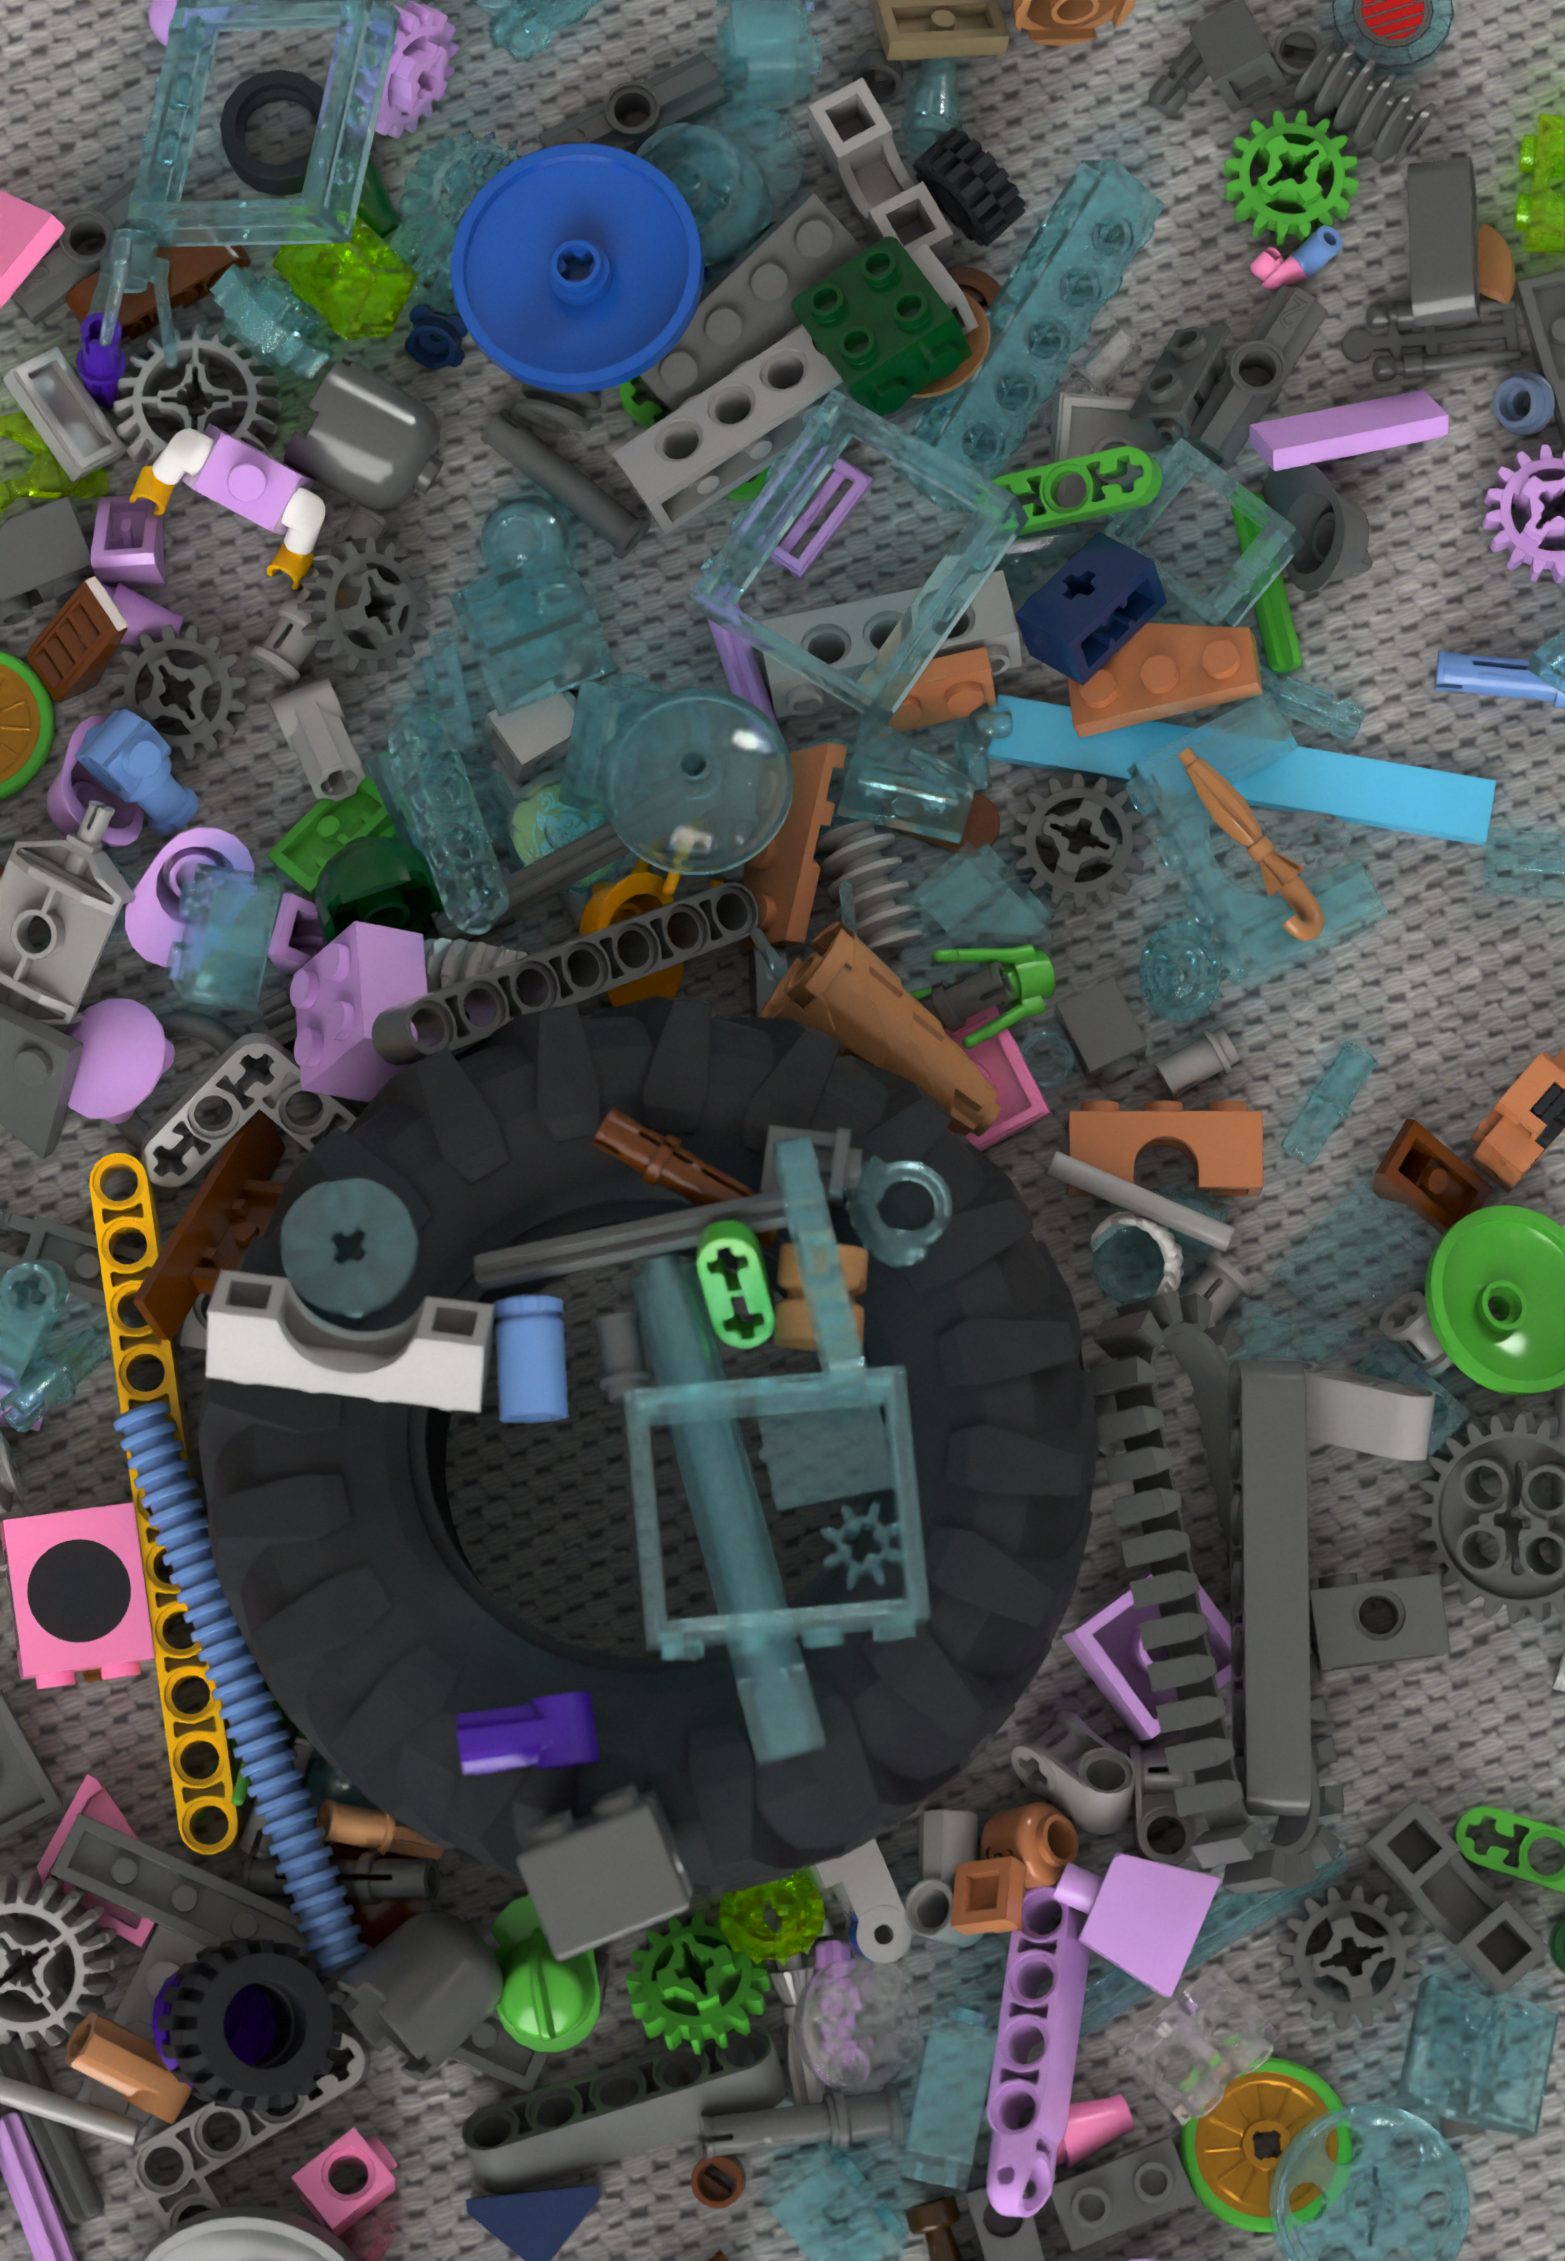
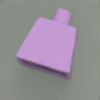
(1140, 1915)

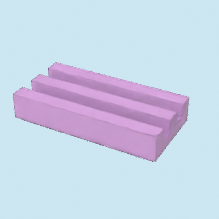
(782, 554)

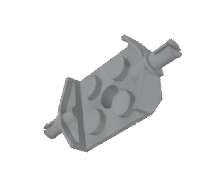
(79, 897)

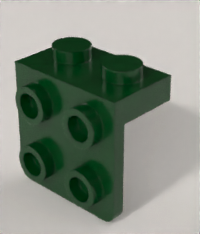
(882, 327)

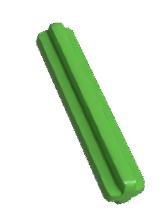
(1271, 608)

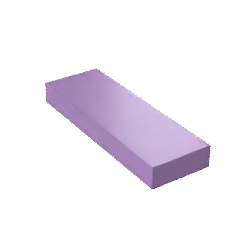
(1348, 430)

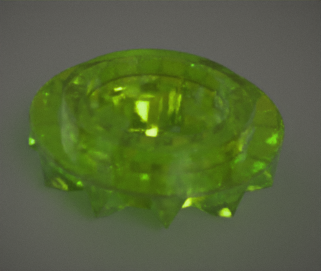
(793, 1900)

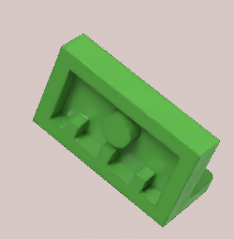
(326, 831)

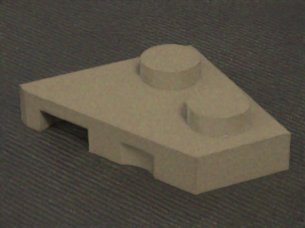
(940, 28)

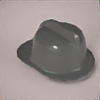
(1328, 522)

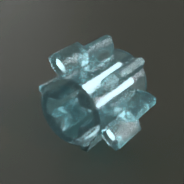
(853, 1528)

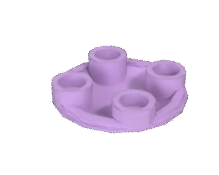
(119, 1059)

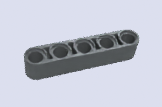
(620, 2110)

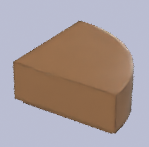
(1496, 265)

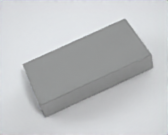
(64, 414)

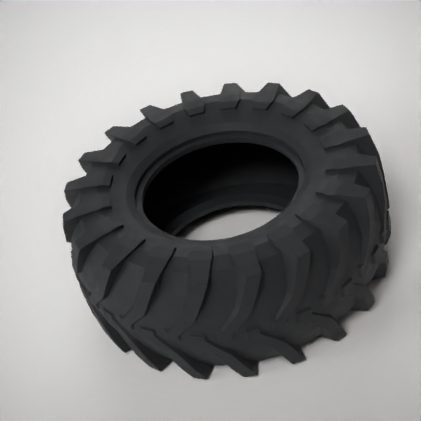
(341, 1518)

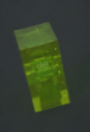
(351, 284)

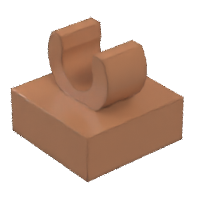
(988, 1896)

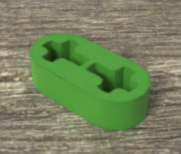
(722, 1287)

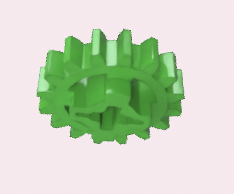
(1295, 151)
(676, 2005)

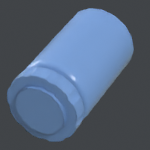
(531, 1359)

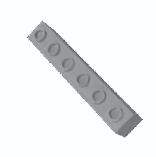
(773, 413)

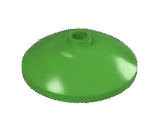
(1519, 1266)

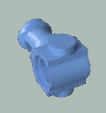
(134, 765)

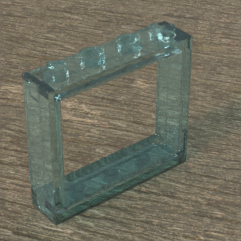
(339, 143)
(937, 605)
(764, 1397)

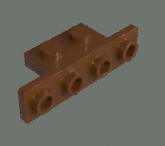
(216, 1227)

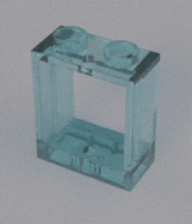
(1250, 573)
(949, 2099)

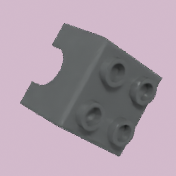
(604, 1871)

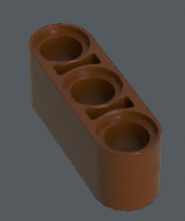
(190, 278)

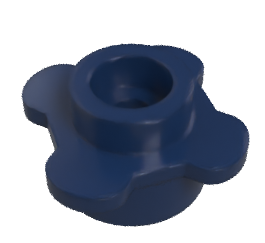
(427, 348)

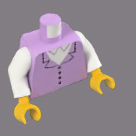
(244, 483)

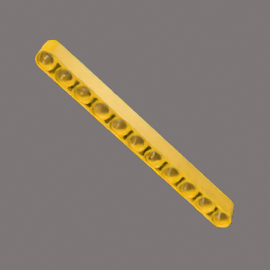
(129, 1348)

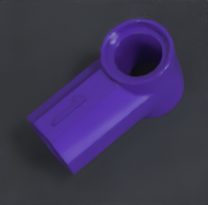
(546, 1734)

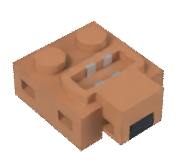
(1523, 1122)

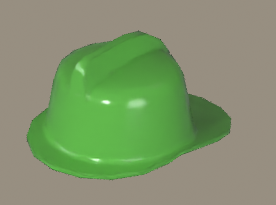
(543, 1999)

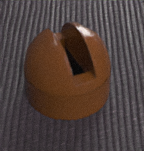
(713, 2190)

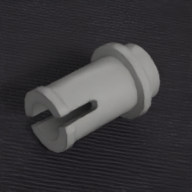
(1197, 1062)

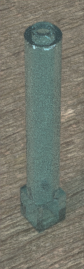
(726, 1510)

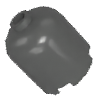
(367, 439)
(425, 1988)

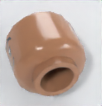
(1035, 1836)

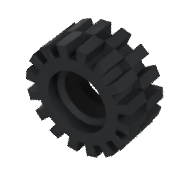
(969, 187)

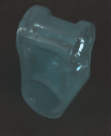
(28, 1324)

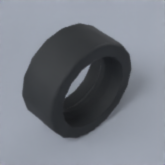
(247, 98)

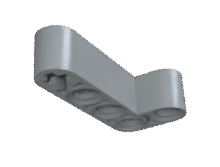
(257, 2127)

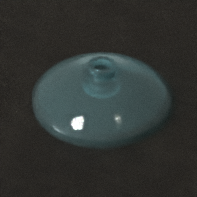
(703, 819)

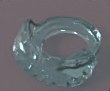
(889, 1244)

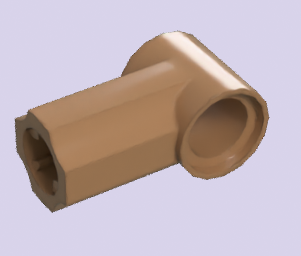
(127, 2065)

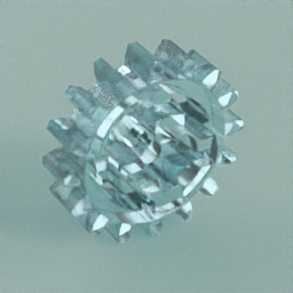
(272, 321)

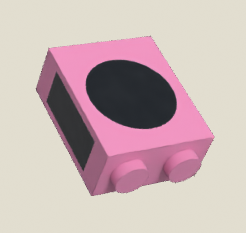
(77, 1594)

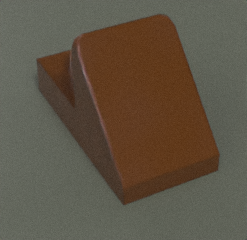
(1429, 1178)

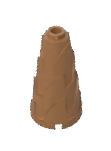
(880, 1023)

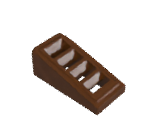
(78, 642)

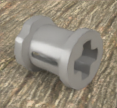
(1230, 1286)
(1411, 1327)

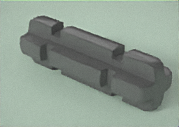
(1184, 76)

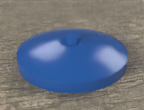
(577, 267)

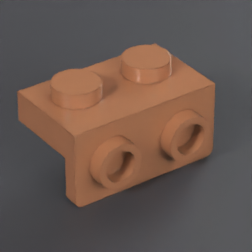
(947, 691)

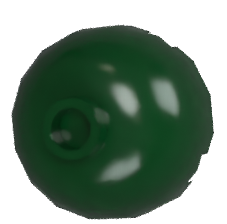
(377, 884)

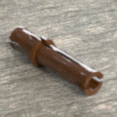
(669, 1165)

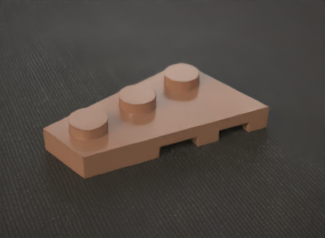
(1167, 674)
(784, 872)

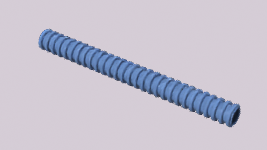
(240, 1689)

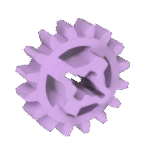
(416, 68)
(1530, 499)

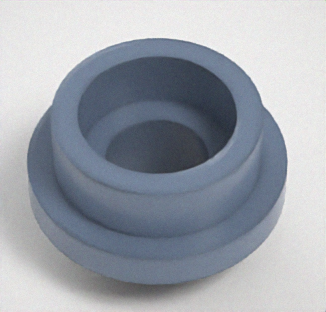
(1510, 398)

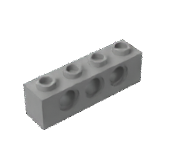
(858, 629)

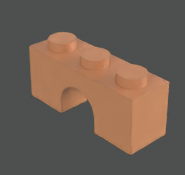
(1219, 1143)

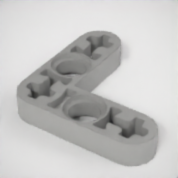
(264, 1093)

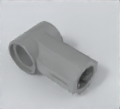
(317, 732)
(944, 1841)

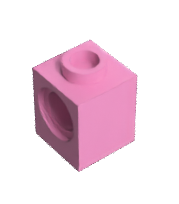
(336, 2210)

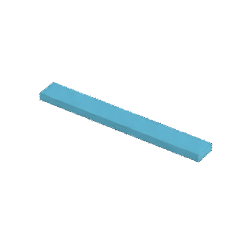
(1305, 781)

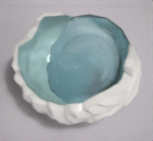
(1135, 1257)

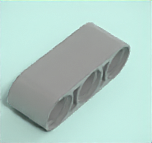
(1366, 1412)

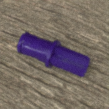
(98, 364)

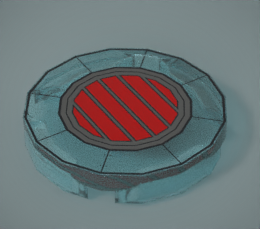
(1392, 32)

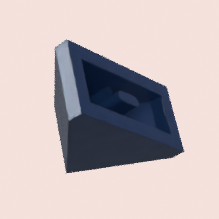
(535, 2221)

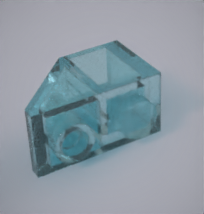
(977, 904)

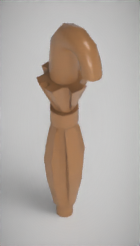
(1236, 818)

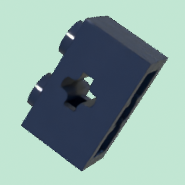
(1091, 607)

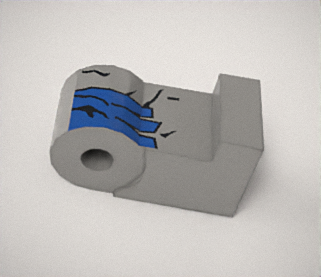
(869, 1902)

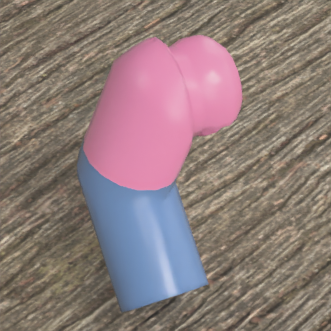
(1299, 265)

